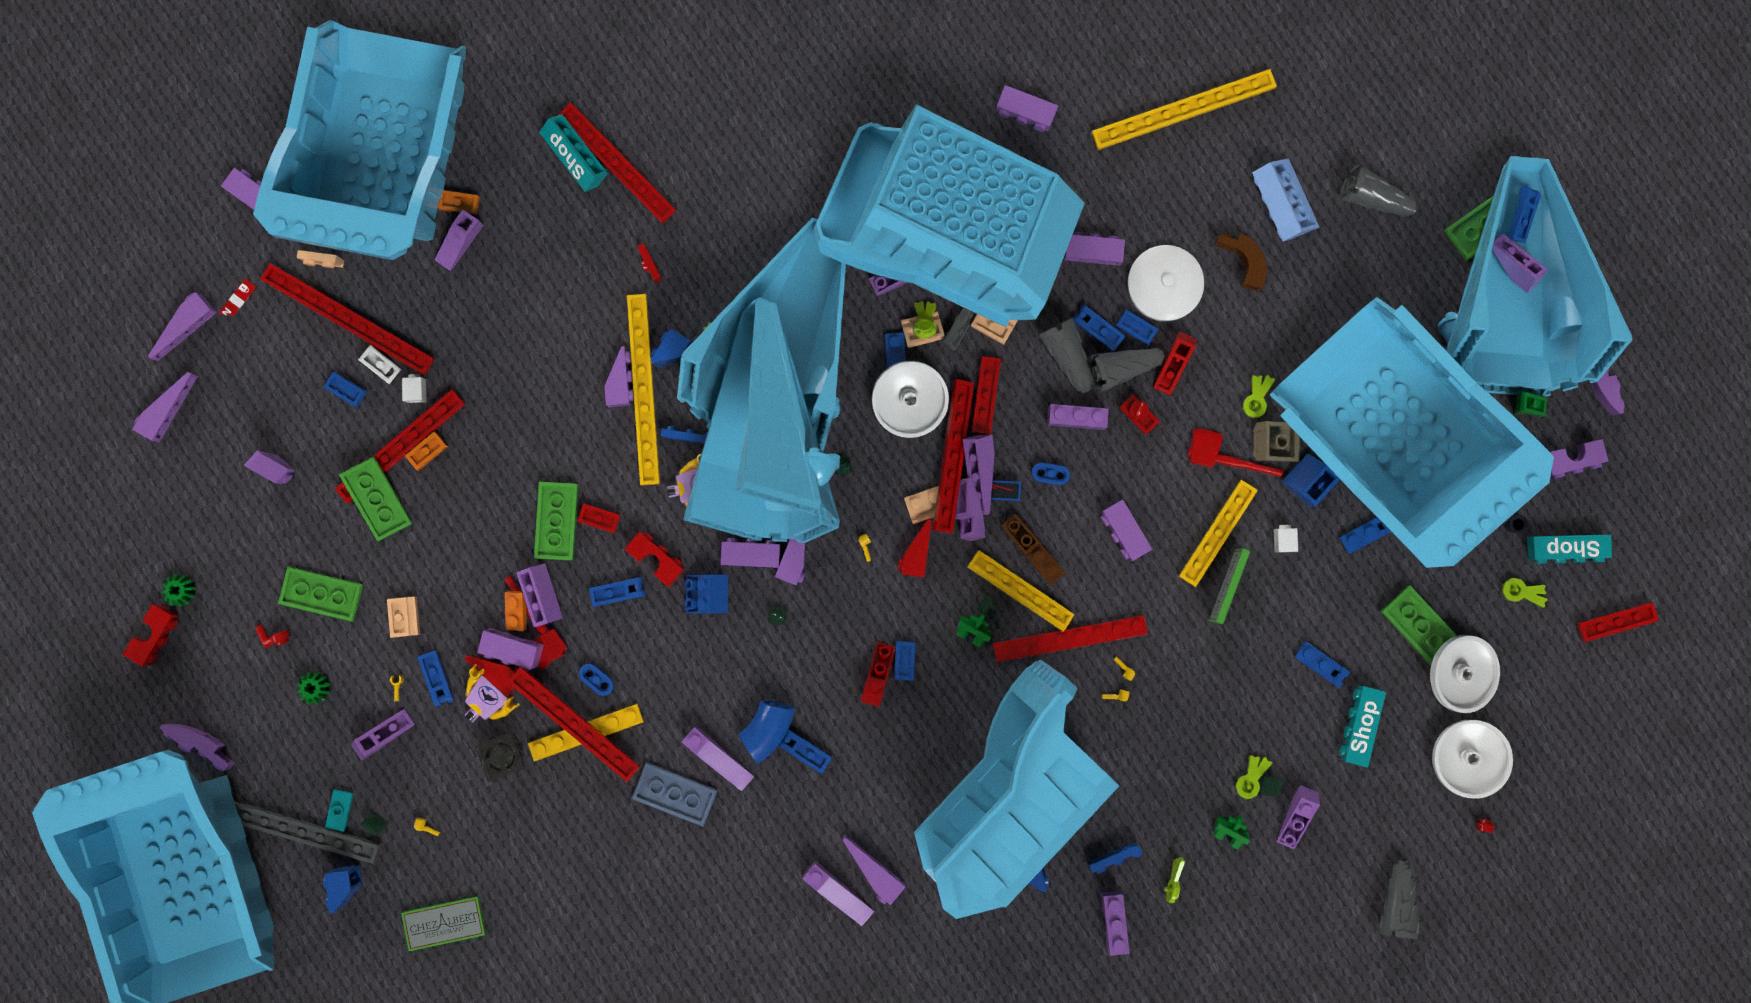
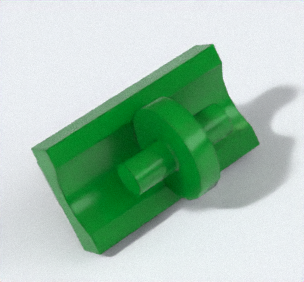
(975, 626)
(1234, 828)

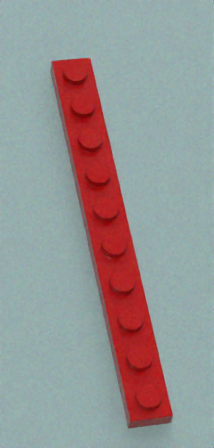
(347, 319)

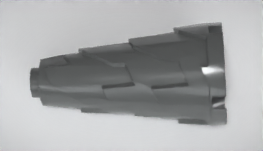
(1375, 192)
(1066, 347)
(1121, 366)
(1400, 906)

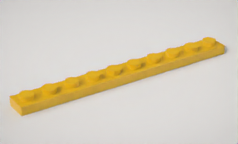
(1183, 109)
(643, 389)

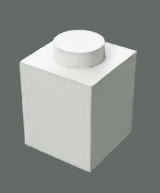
(413, 389)
(1285, 539)

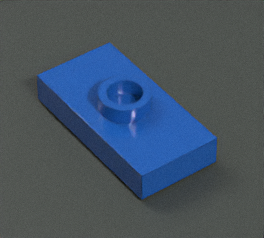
(1136, 327)
(345, 389)
(904, 660)

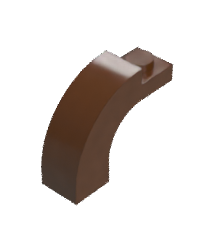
(1251, 256)

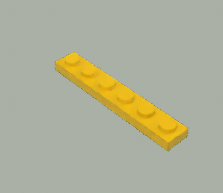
(1218, 533)
(1021, 590)
(606, 725)

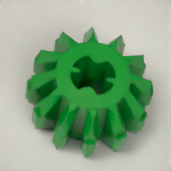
(185, 590)
(314, 695)

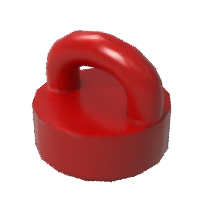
(1139, 410)

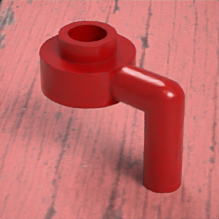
(279, 638)

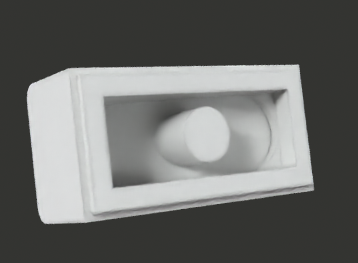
(379, 363)

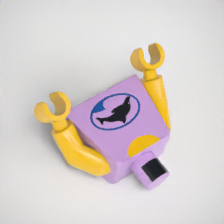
(684, 481)
(486, 698)

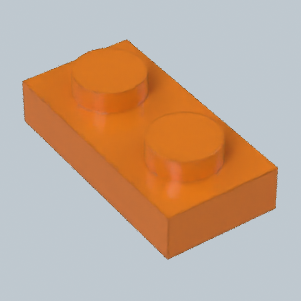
(458, 201)
(426, 451)
(515, 611)

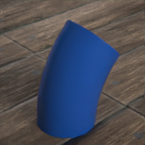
(767, 729)

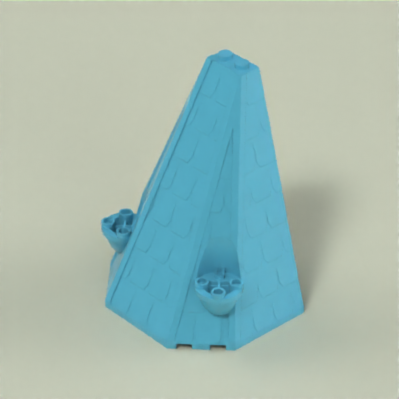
(810, 305)
(1558, 330)
(761, 453)

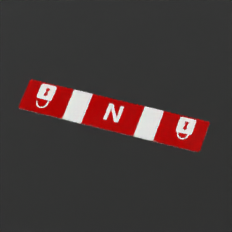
(238, 298)

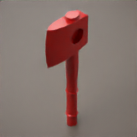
(1205, 452)
(553, 642)

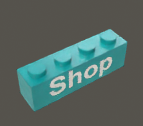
(573, 152)
(1569, 547)
(1362, 726)

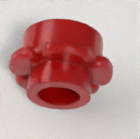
(1485, 826)

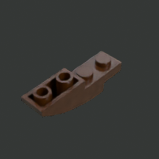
(1033, 550)

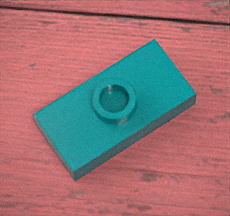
(339, 810)

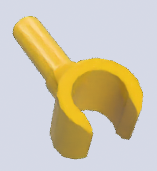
(864, 540)
(1129, 673)
(396, 686)
(1123, 696)
(419, 825)

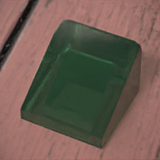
(1271, 786)
(374, 823)

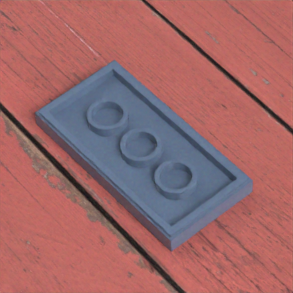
(674, 794)

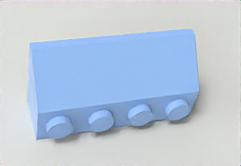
(1285, 199)

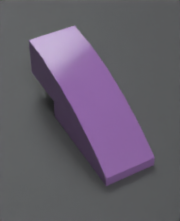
(969, 512)

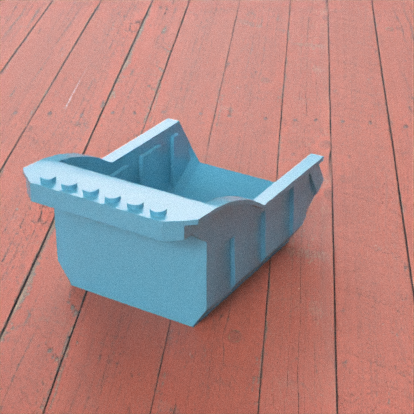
(363, 142)
(950, 216)
(1413, 434)
(1015, 802)
(159, 878)

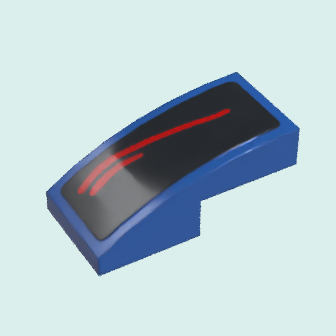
(1006, 490)

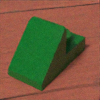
(1530, 404)

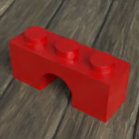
(669, 568)
(161, 623)

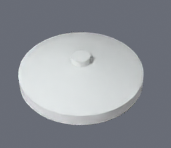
(1165, 283)
(910, 399)
(1465, 673)
(1472, 759)

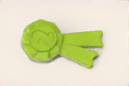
(925, 326)
(1255, 405)
(1515, 590)
(1248, 785)
(1173, 887)

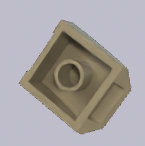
(1276, 442)

